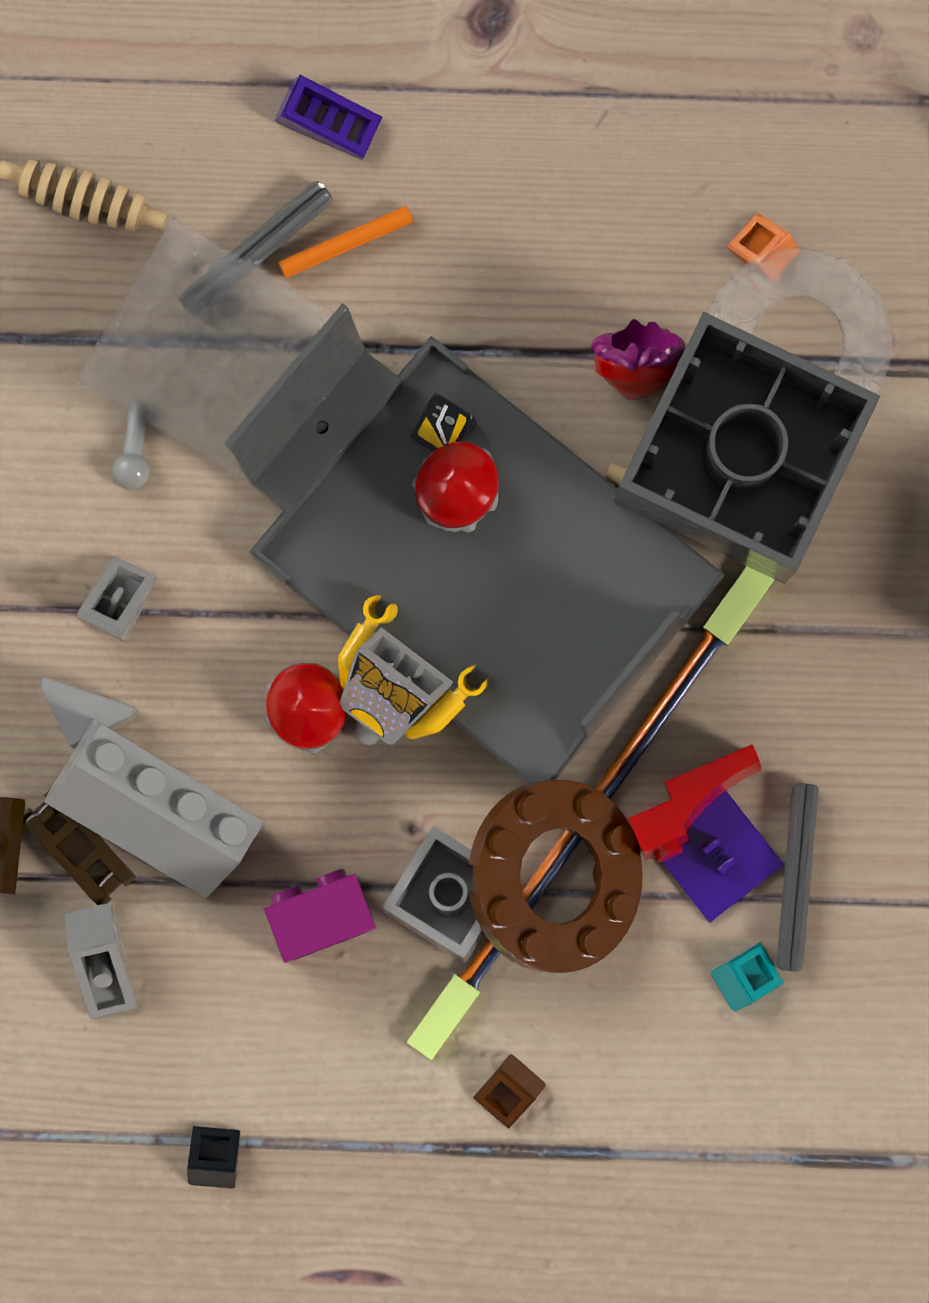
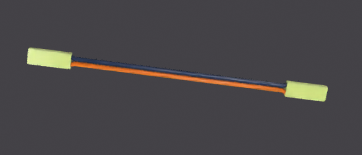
(722, 625)

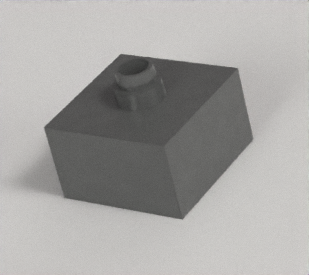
(746, 448)

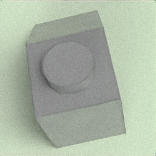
(99, 960)

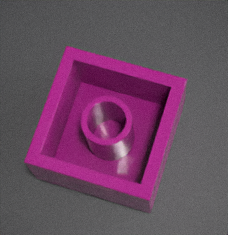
(320, 916)

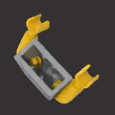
(393, 687)

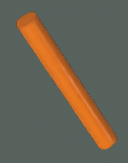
(345, 242)

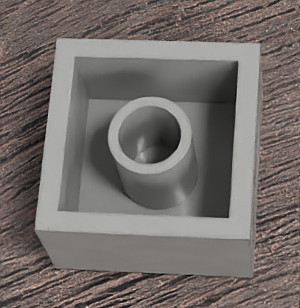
(435, 896)

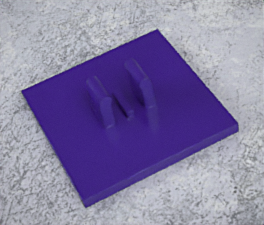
(722, 858)

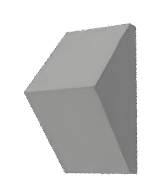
(117, 599)
(77, 709)

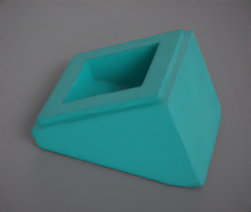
(747, 977)

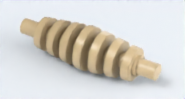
(82, 195)

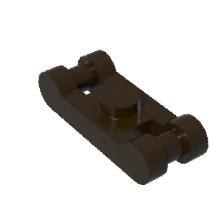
(77, 851)

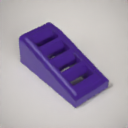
(319, 94)

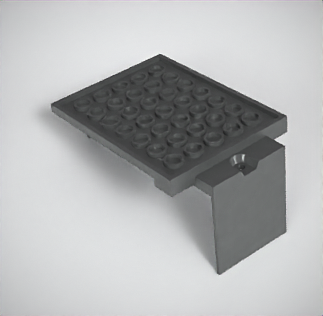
(546, 595)

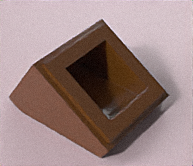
(510, 1091)

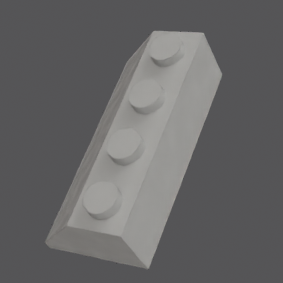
(152, 810)

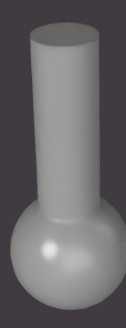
(131, 468)

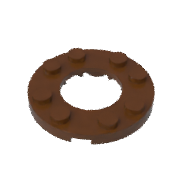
(497, 869)

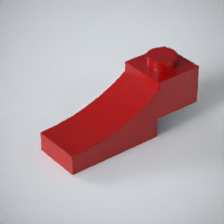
(665, 827)

